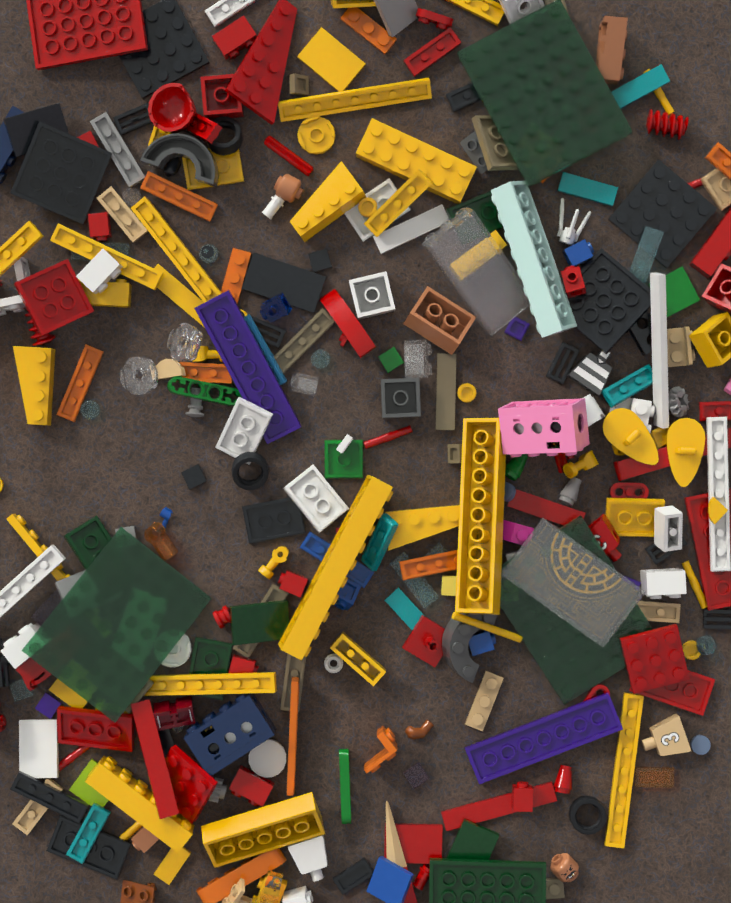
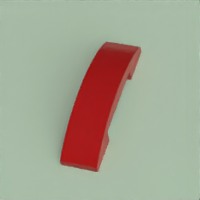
(347, 323)

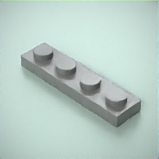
(120, 153)

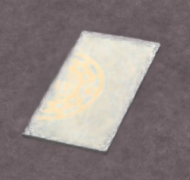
(573, 582)

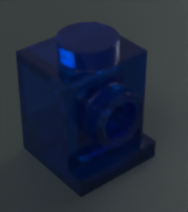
(279, 303)

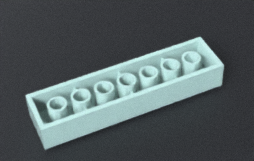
(533, 258)

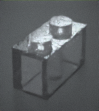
(416, 359)

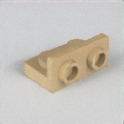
(679, 347)

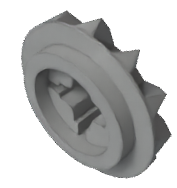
(678, 401)

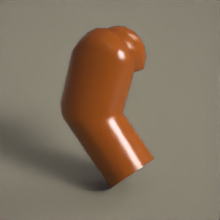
(417, 733)

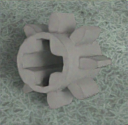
(219, 791)

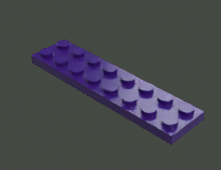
(247, 363)
(543, 738)

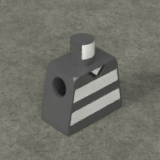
(592, 372)

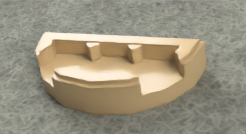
(169, 368)

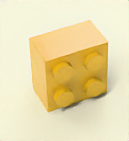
(714, 340)

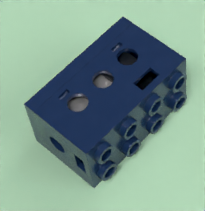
(229, 733)

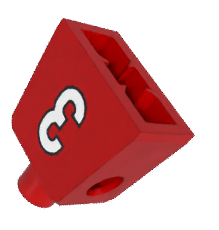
(606, 536)

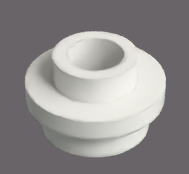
(331, 669)

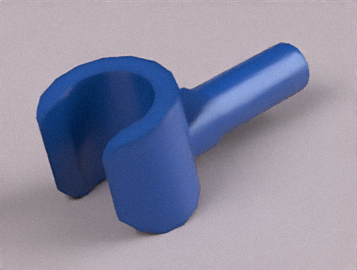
(166, 514)

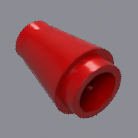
(563, 780)

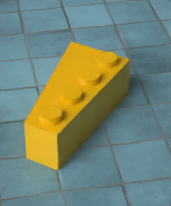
(328, 203)
(36, 381)
(422, 523)

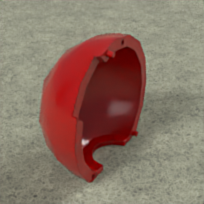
(171, 108)

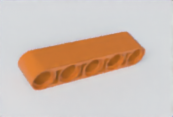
(249, 871)

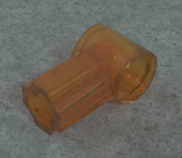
(161, 543)

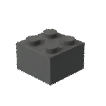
(400, 398)

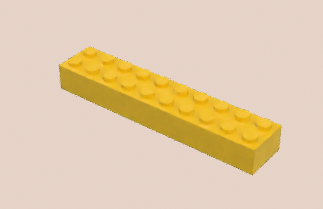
(480, 518)
(334, 567)

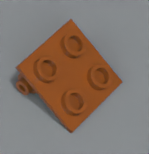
(137, 893)

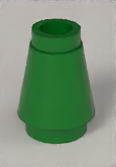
(515, 467)

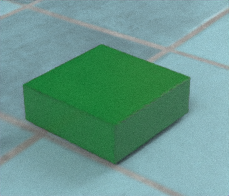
(390, 359)

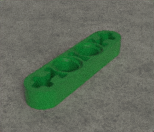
(204, 390)
(345, 786)

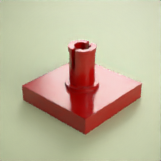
(426, 641)

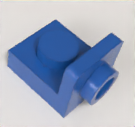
(347, 595)

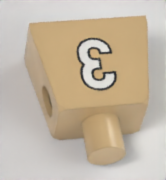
(667, 737)

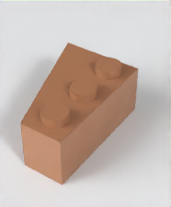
(611, 48)

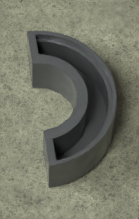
(186, 146)
(456, 642)

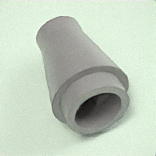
(570, 492)

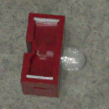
(174, 715)

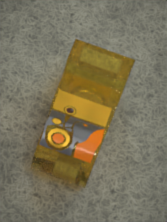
(271, 887)

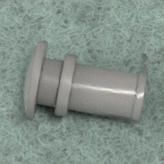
(195, 405)

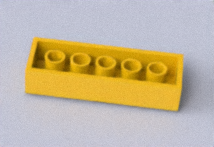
(404, 155)
(138, 802)
(262, 830)

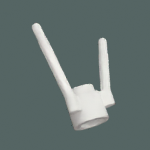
(568, 234)

